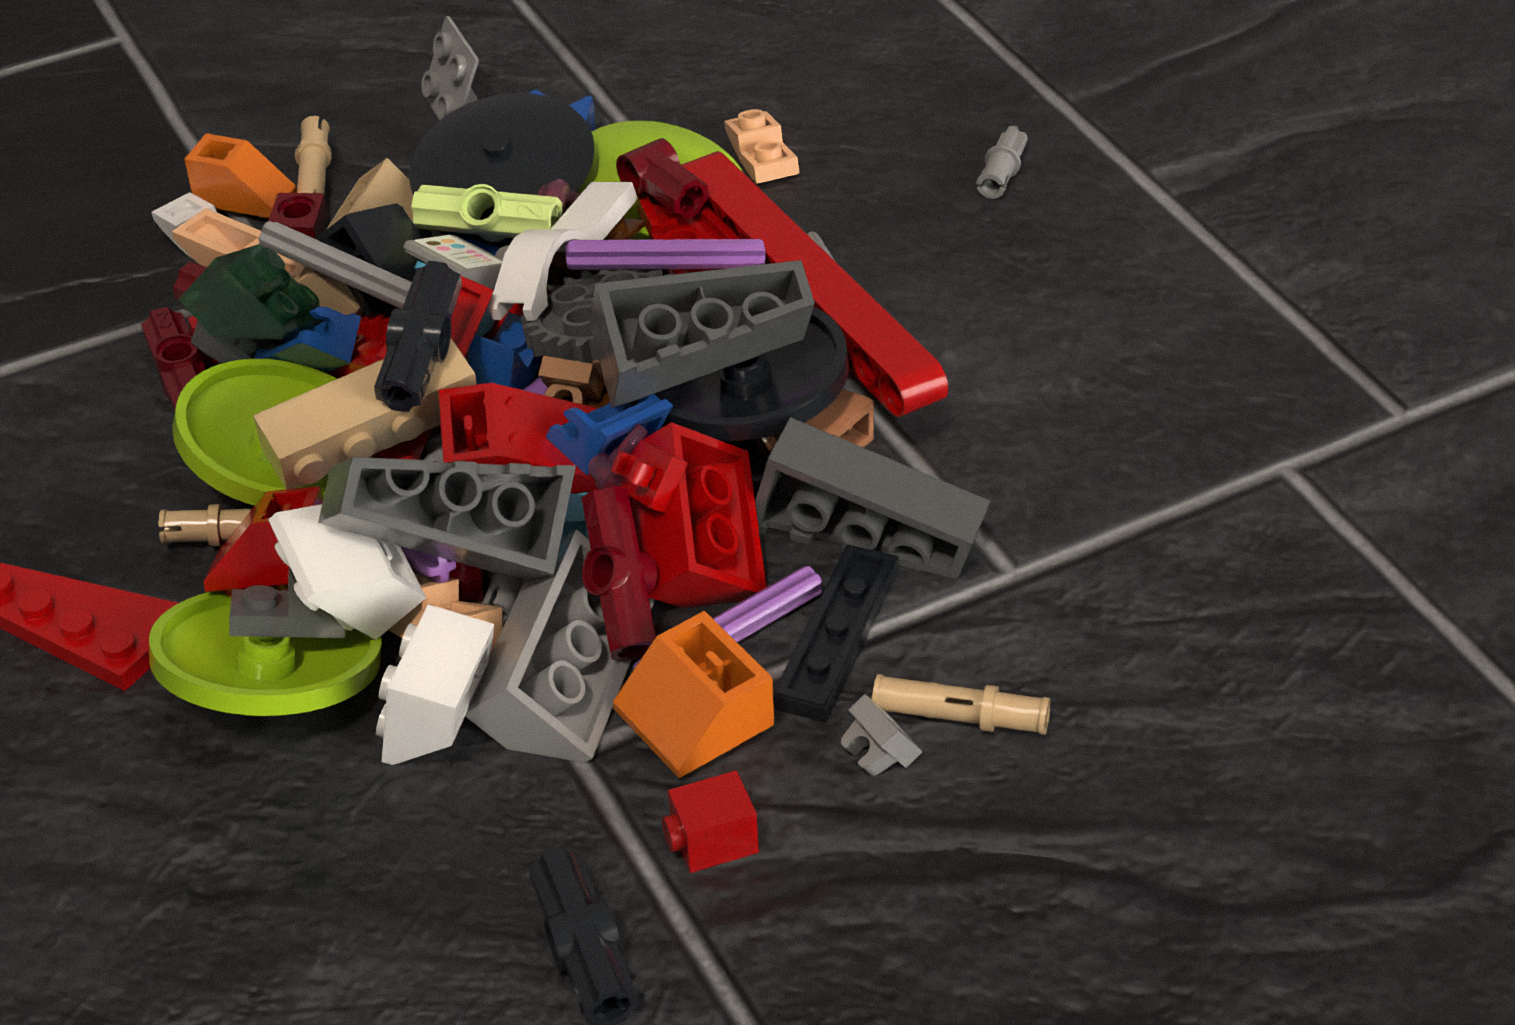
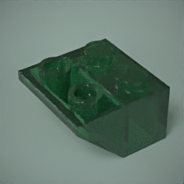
(250, 297)

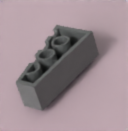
(694, 323)
(863, 499)
(461, 510)

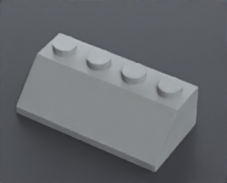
(551, 666)

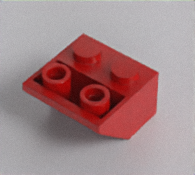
(250, 551)

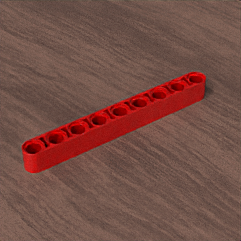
(878, 347)

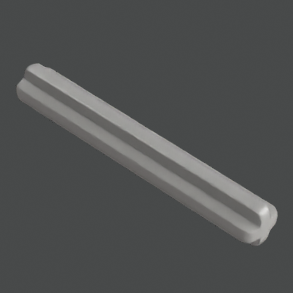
(335, 263)

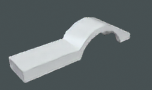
(529, 255)

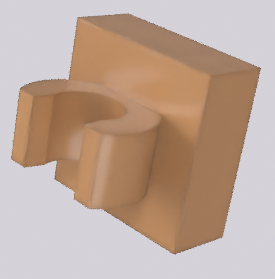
(571, 379)

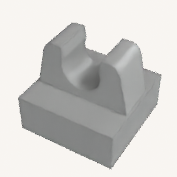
(883, 734)

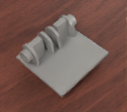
(451, 71)

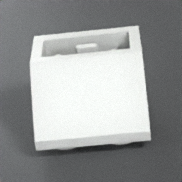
(346, 573)
(432, 683)

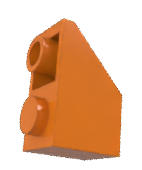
(235, 176)

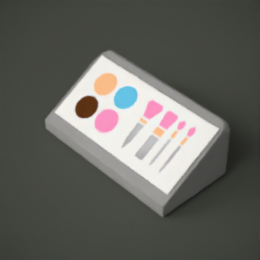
(459, 256)

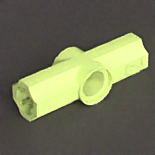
(461, 210)

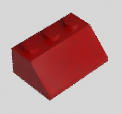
(710, 533)

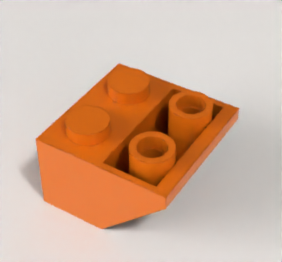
(696, 695)

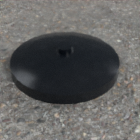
(509, 144)
(765, 391)

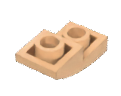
(760, 146)

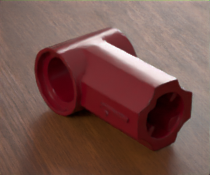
(658, 172)

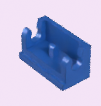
(321, 346)
(605, 428)

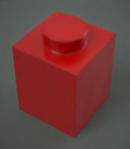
(711, 822)

